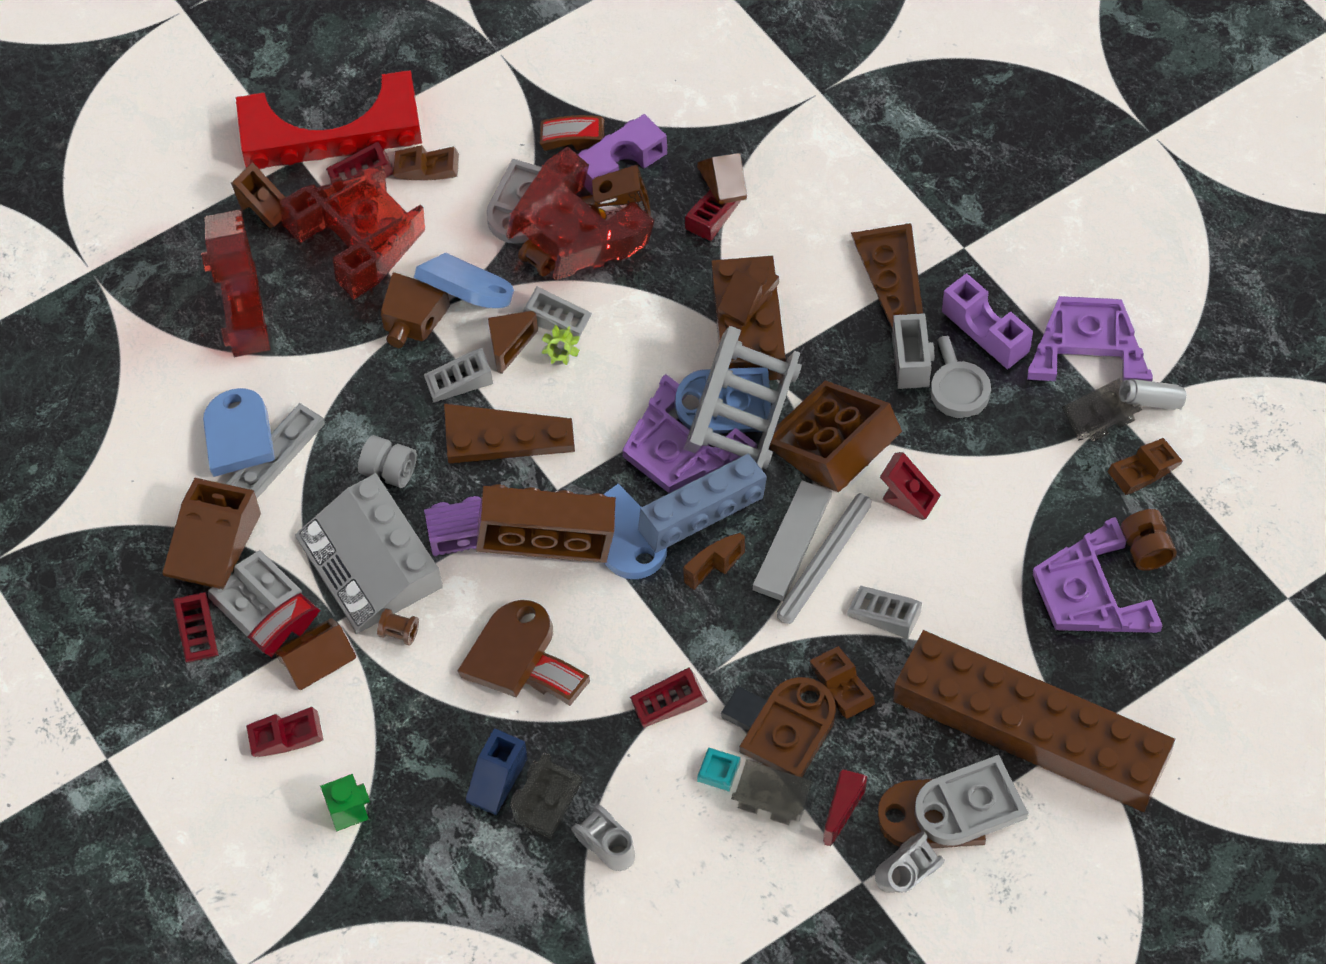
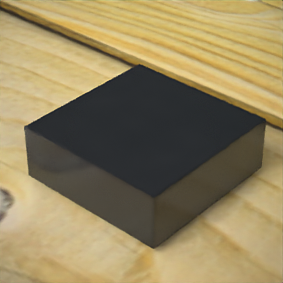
(743, 708)

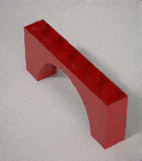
(273, 142)

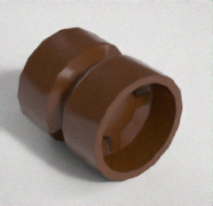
(1148, 539)

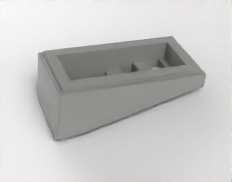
(550, 301)
(465, 363)
(891, 623)

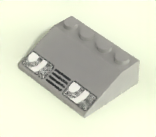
(368, 554)

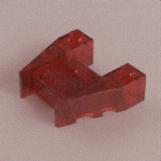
(363, 218)
(569, 227)
(233, 266)

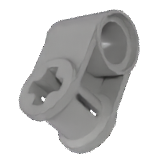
(602, 834)
(913, 860)

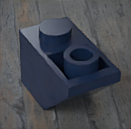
(496, 771)

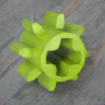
(552, 341)

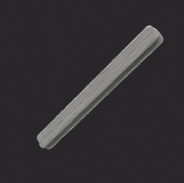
(824, 558)

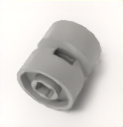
(389, 462)

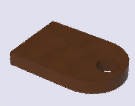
(508, 648)
(789, 729)
(903, 798)

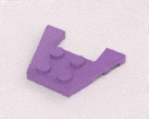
(1089, 328)
(659, 444)
(1079, 592)

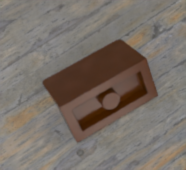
(316, 653)

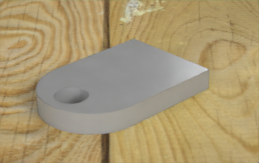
(506, 197)
(971, 801)

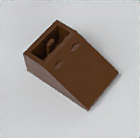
(211, 532)

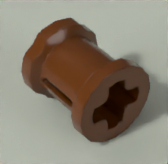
(538, 258)
(398, 626)

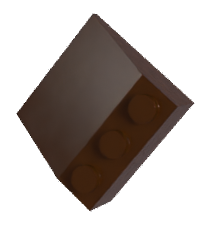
(835, 434)

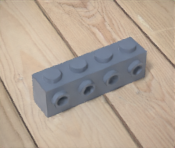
(702, 503)

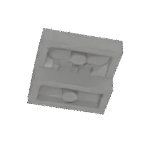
(253, 591)

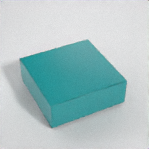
(719, 769)

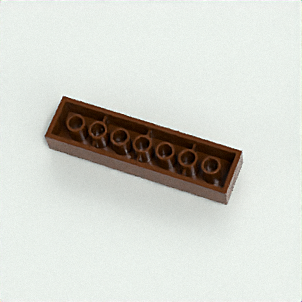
(1033, 720)

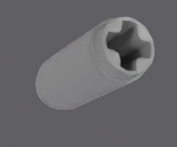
(1152, 394)

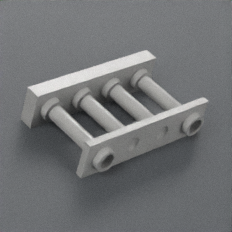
(720, 377)

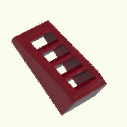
(366, 156)
(702, 227)
(191, 603)
(674, 682)
(846, 797)

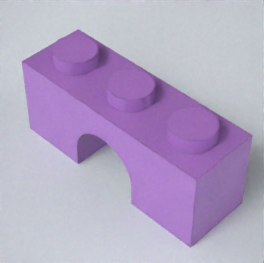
(636, 141)
(969, 308)

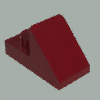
(908, 487)

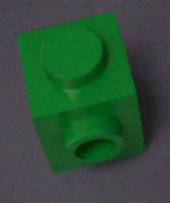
(346, 801)

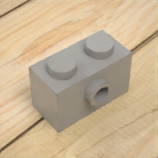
(912, 351)

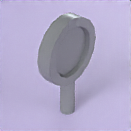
(959, 387)

